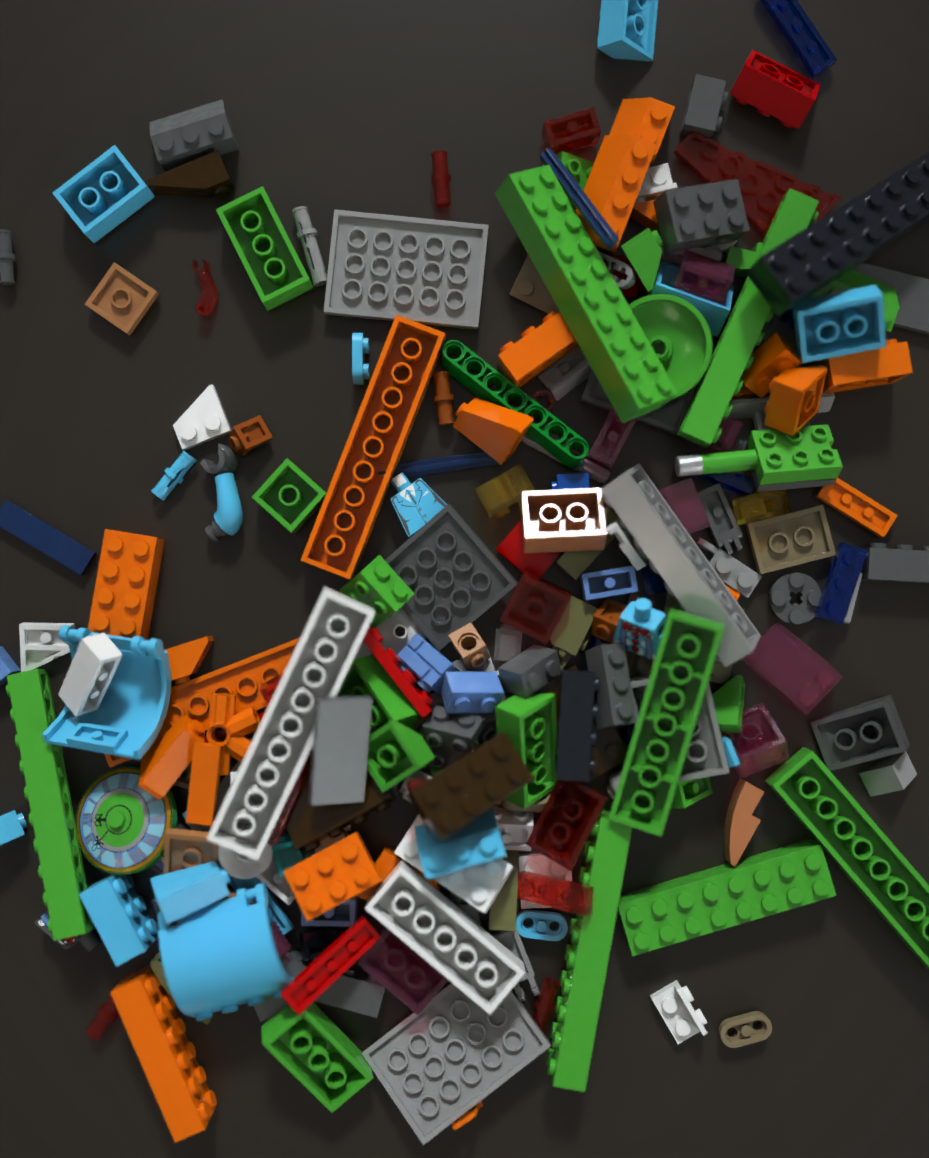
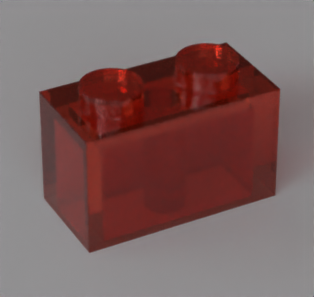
(572, 131)

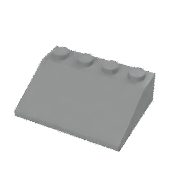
(706, 750)

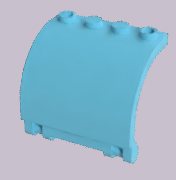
(131, 707)
(222, 956)

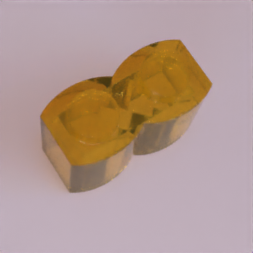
(504, 491)

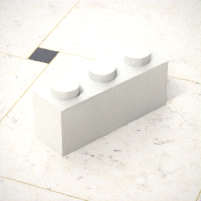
(90, 674)

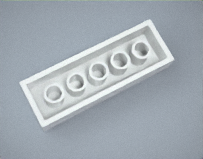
(445, 937)

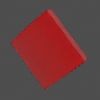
(513, 550)

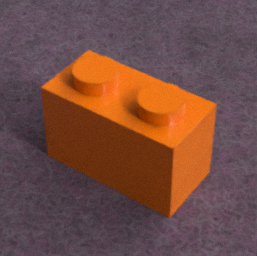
(769, 361)

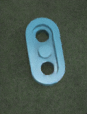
(360, 347)
(540, 927)

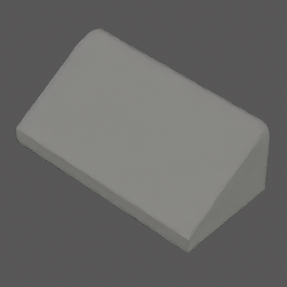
(566, 373)

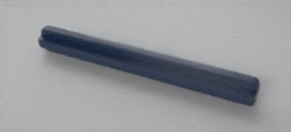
(580, 199)
(444, 464)

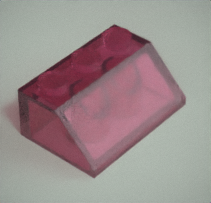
(402, 971)

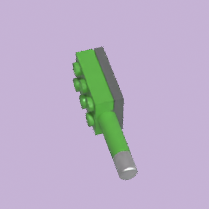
(774, 459)

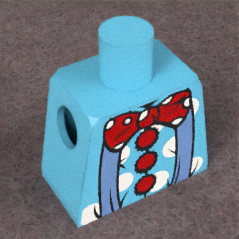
(640, 628)

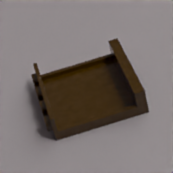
(312, 824)

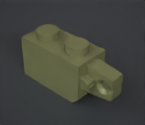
(571, 629)

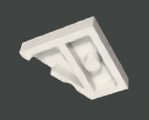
(40, 644)

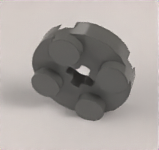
(795, 583)

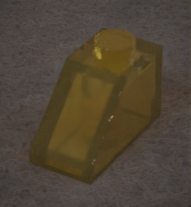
(761, 506)

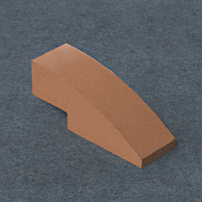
(740, 821)

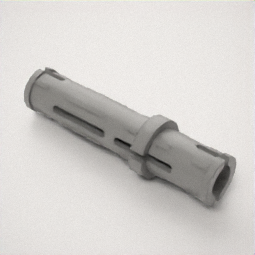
(307, 236)

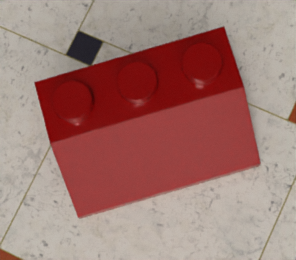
(775, 90)

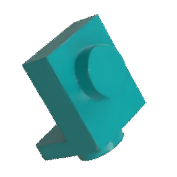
(286, 854)

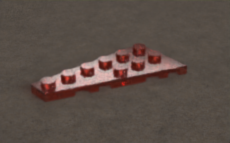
(760, 183)

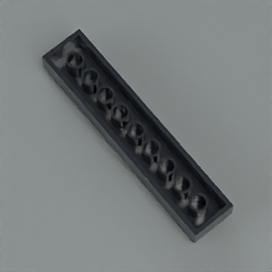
(843, 238)

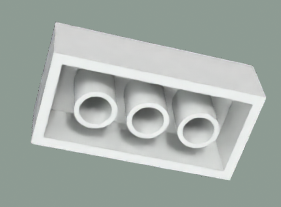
(474, 885)

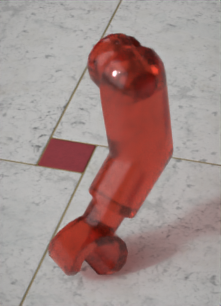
(209, 294)

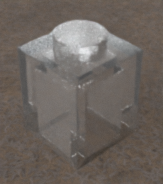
(507, 643)

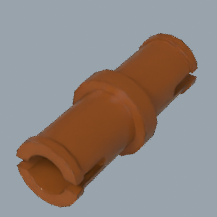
(443, 398)

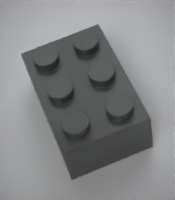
(701, 215)

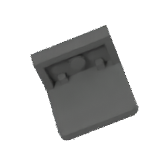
(451, 735)

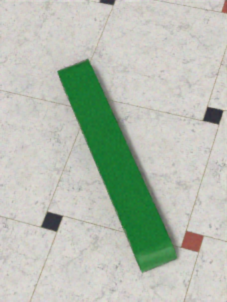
(509, 392)

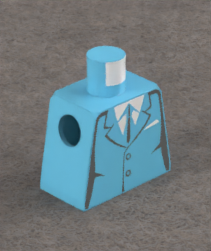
(415, 503)

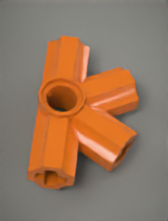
(234, 724)

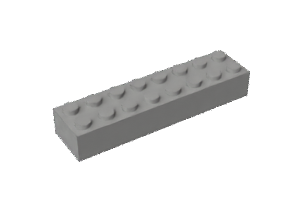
(679, 560)

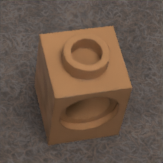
(465, 638)

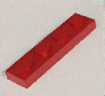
(402, 678)
(330, 965)

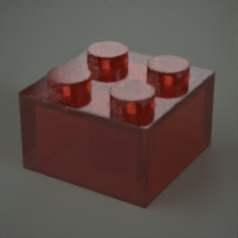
(535, 606)

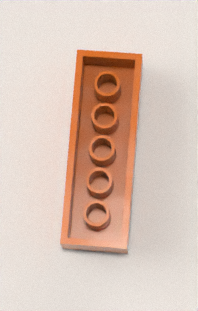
(165, 1053)

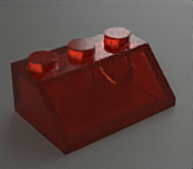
(567, 822)

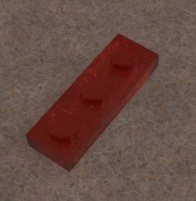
(555, 893)

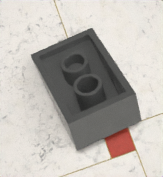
(860, 733)

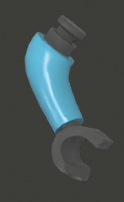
(229, 508)

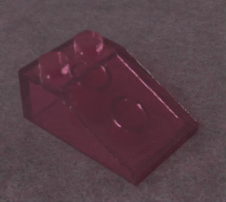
(792, 669)

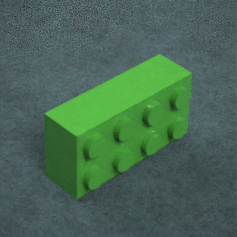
(264, 248)
(317, 1054)

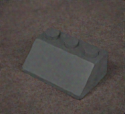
(192, 135)

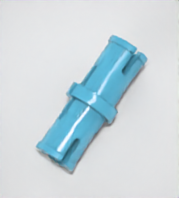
(173, 475)

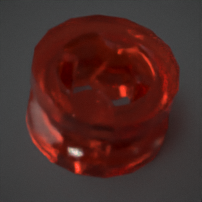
(551, 400)

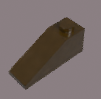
(197, 178)

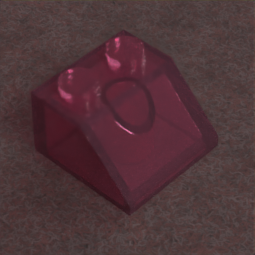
(759, 743)

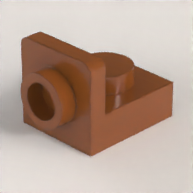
(249, 435)
(606, 619)

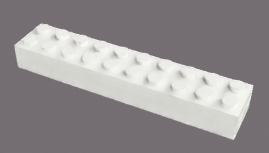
(288, 723)

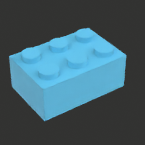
(103, 194)
(839, 323)
(120, 917)

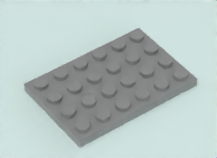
(406, 268)
(453, 1057)

